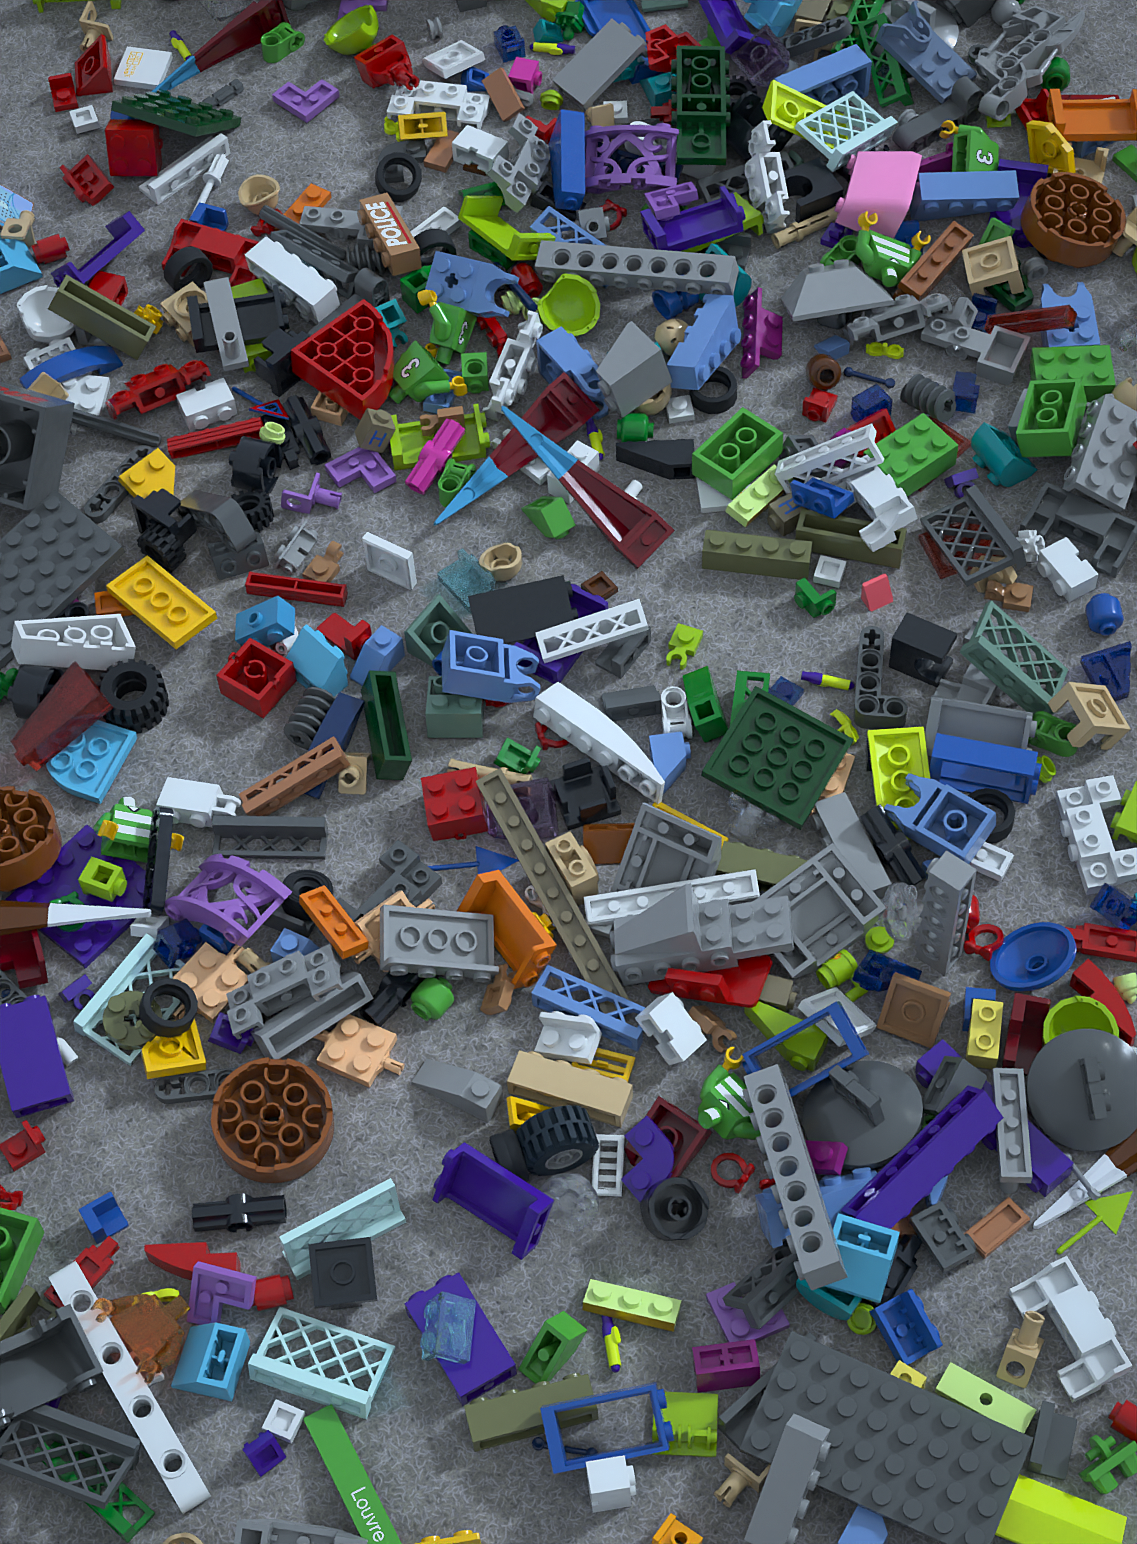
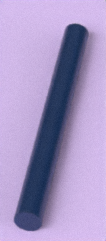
(521, 294)

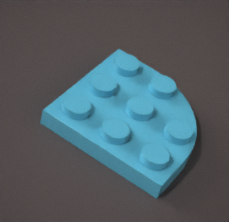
(92, 761)

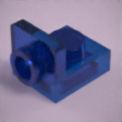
(985, 307)
(786, 691)

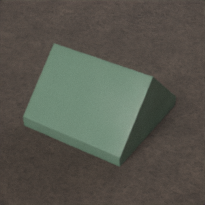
(430, 629)

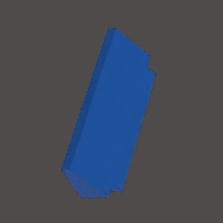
(600, 12)

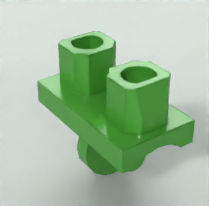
(1099, 1471)

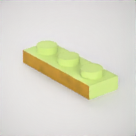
(756, 497)
(631, 1305)

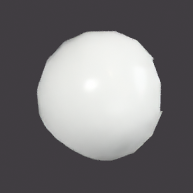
(38, 320)

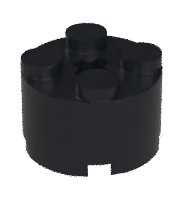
(255, 464)
(31, 688)
(690, 1215)

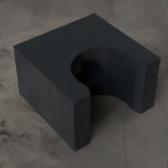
(816, 186)
(921, 649)

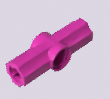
(435, 456)

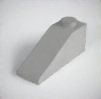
(460, 1088)

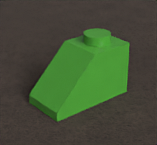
(550, 516)
(552, 1347)

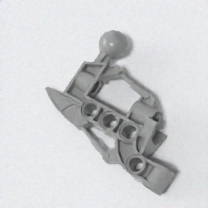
(1023, 66)

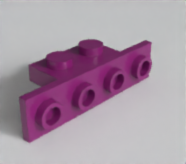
(760, 333)

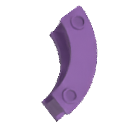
(596, 176)
(216, 873)

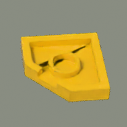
(1049, 147)
(149, 474)
(174, 1055)

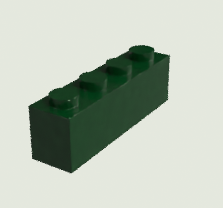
(386, 725)

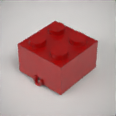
(133, 147)
(256, 677)
(454, 804)

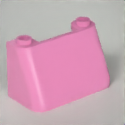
(881, 185)

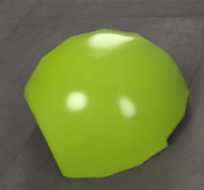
(353, 31)
(570, 304)
(1078, 1013)

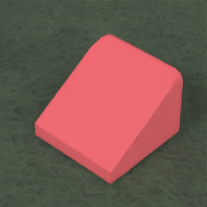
(876, 592)

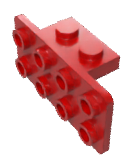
(728, 986)

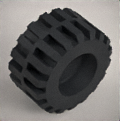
(134, 677)

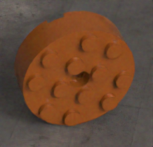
(1072, 219)
(27, 837)
(272, 1149)

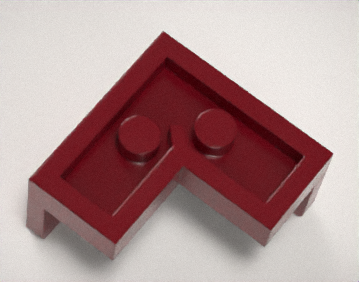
(24, 954)
(1025, 1031)

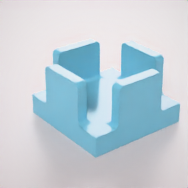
(774, 13)

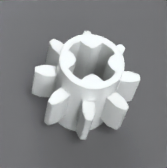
(1031, 544)

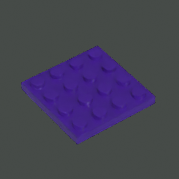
(62, 880)

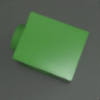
(475, 371)

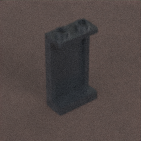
(256, 315)
(522, 609)

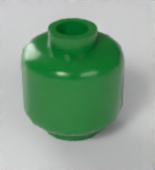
(1057, 75)
(634, 428)

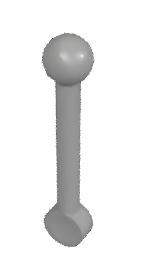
(1092, 1192)

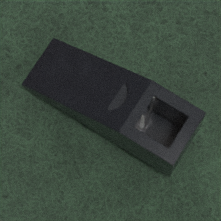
(660, 457)

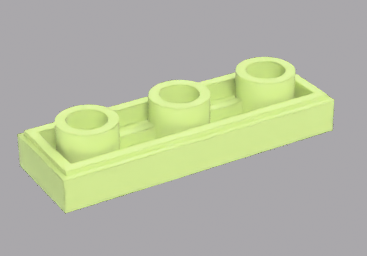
(969, 1389)

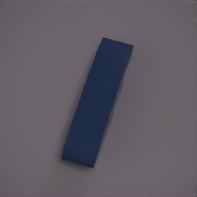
(340, 723)

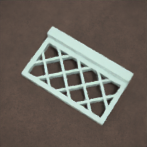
(870, 137)
(120, 982)
(357, 1218)
(305, 1381)

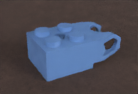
(468, 284)
(1085, 327)
(561, 353)
(486, 668)
(938, 815)

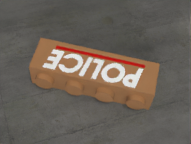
(389, 234)

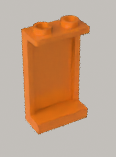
(1094, 118)
(516, 929)

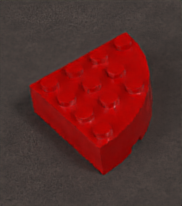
(349, 359)

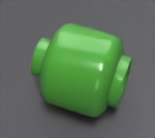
(432, 998)

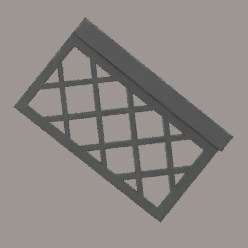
(982, 514)
(75, 1435)

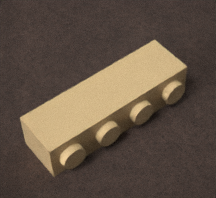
(562, 1084)

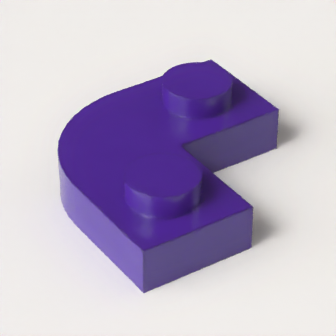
(656, 1155)

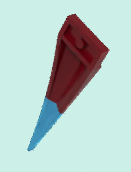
(237, 36)
(555, 414)
(622, 519)

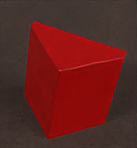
(94, 69)

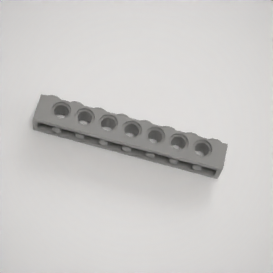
(647, 261)
(787, 1156)

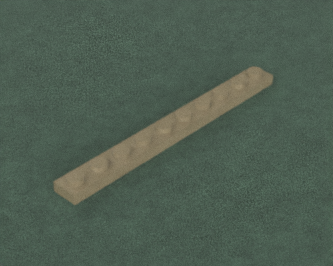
(549, 886)

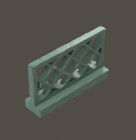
(1007, 671)

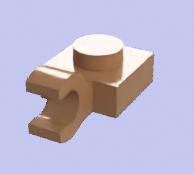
(435, 421)
(325, 567)
(1014, 596)
(498, 995)
(713, 1025)

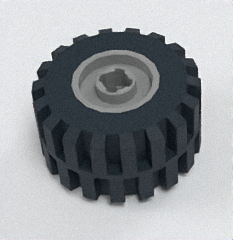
(557, 1140)

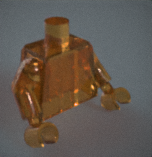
(147, 1328)

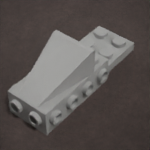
(697, 936)

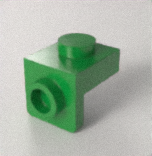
(809, 598)
(517, 757)

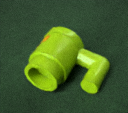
(839, 970)

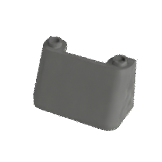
(45, 1364)

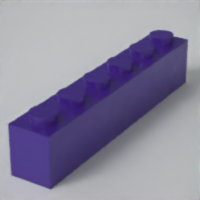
(925, 1159)
(1048, 1162)

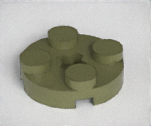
(121, 1032)

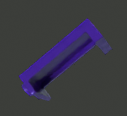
(727, 23)
(1027, 176)
(695, 225)
(123, 229)
(556, 670)
(32, 1057)
(494, 1196)
(489, 1359)

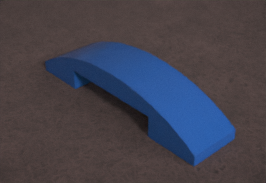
(75, 363)

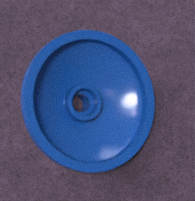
(1033, 957)

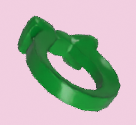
(73, 898)

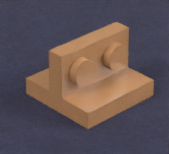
(914, 1010)

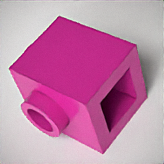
(525, 74)

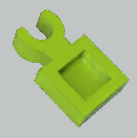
(683, 643)

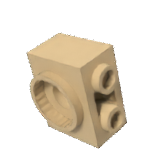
(177, 312)
(574, 866)

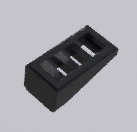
(541, 202)

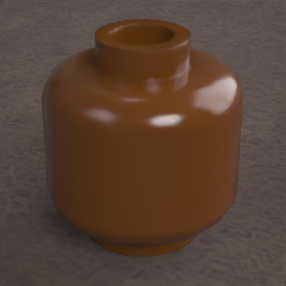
(823, 371)

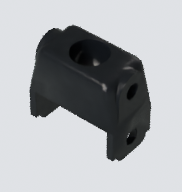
(745, 119)

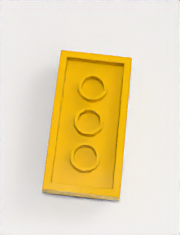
(161, 602)

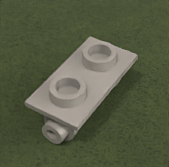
(299, 539)

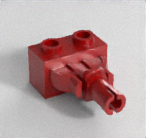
(386, 64)

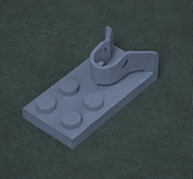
(924, 53)

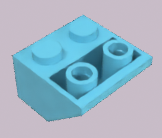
(16, 265)
(318, 662)
(866, 1255)
(212, 1360)

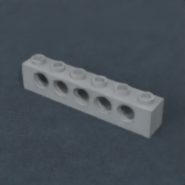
(945, 911)

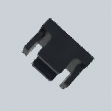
(278, 367)
(157, 510)
(585, 794)
(342, 1273)

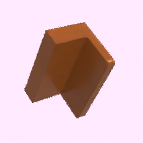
(607, 841)

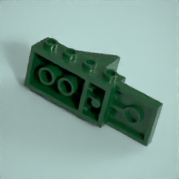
(700, 104)

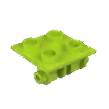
(692, 1422)

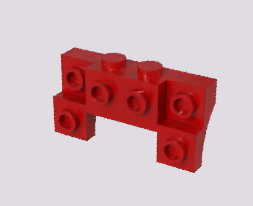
(222, 248)
(156, 387)

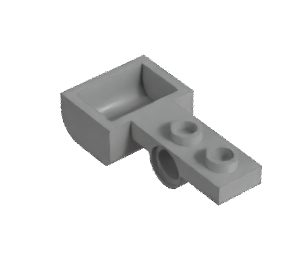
(337, 224)
(997, 353)

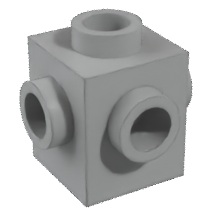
(594, 215)

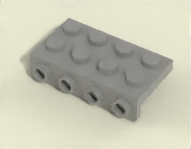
(1105, 456)
(437, 943)

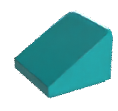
(547, 32)

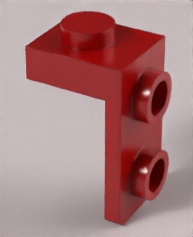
(344, 635)

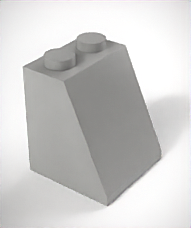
(632, 371)

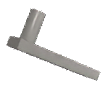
(226, 324)
(1012, 1130)

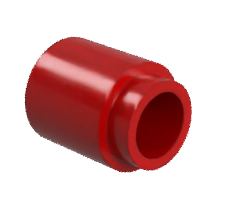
(50, 249)
(528, 279)
(272, 1292)
(1125, 1419)

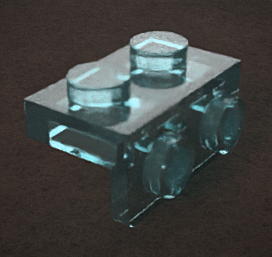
(466, 578)
(448, 1328)

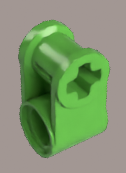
(279, 42)
(842, 250)
(453, 480)
(1051, 734)

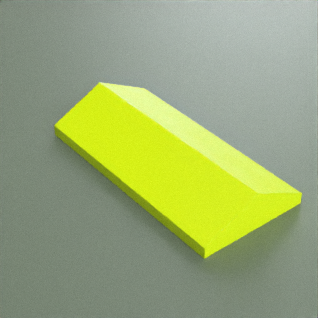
(787, 107)
(894, 756)
(1054, 1517)

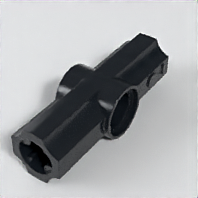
(307, 430)
(892, 846)
(392, 994)
(239, 1212)

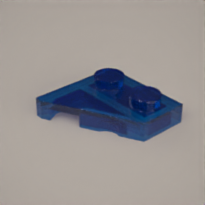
(1110, 668)
(877, 971)

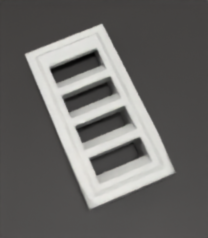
(609, 1140)

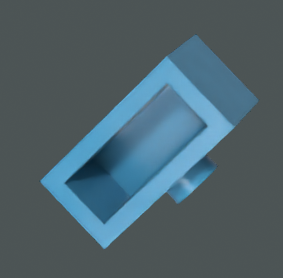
(266, 622)

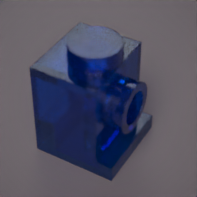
(506, 38)
(966, 392)
(869, 402)
(1115, 906)
(177, 942)

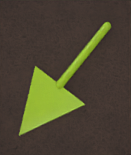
(1108, 1209)

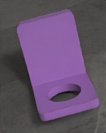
(316, 495)

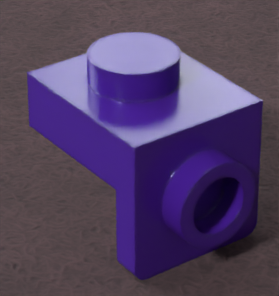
(223, 1036)

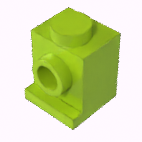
(102, 879)

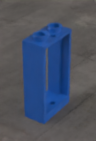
(984, 756)
(845, 1028)
(554, 1435)

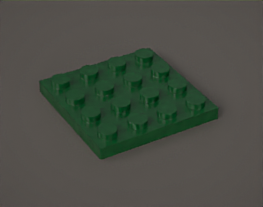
(176, 113)
(777, 757)

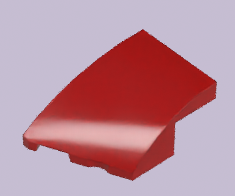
(662, 47)

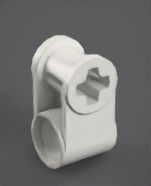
(675, 717)

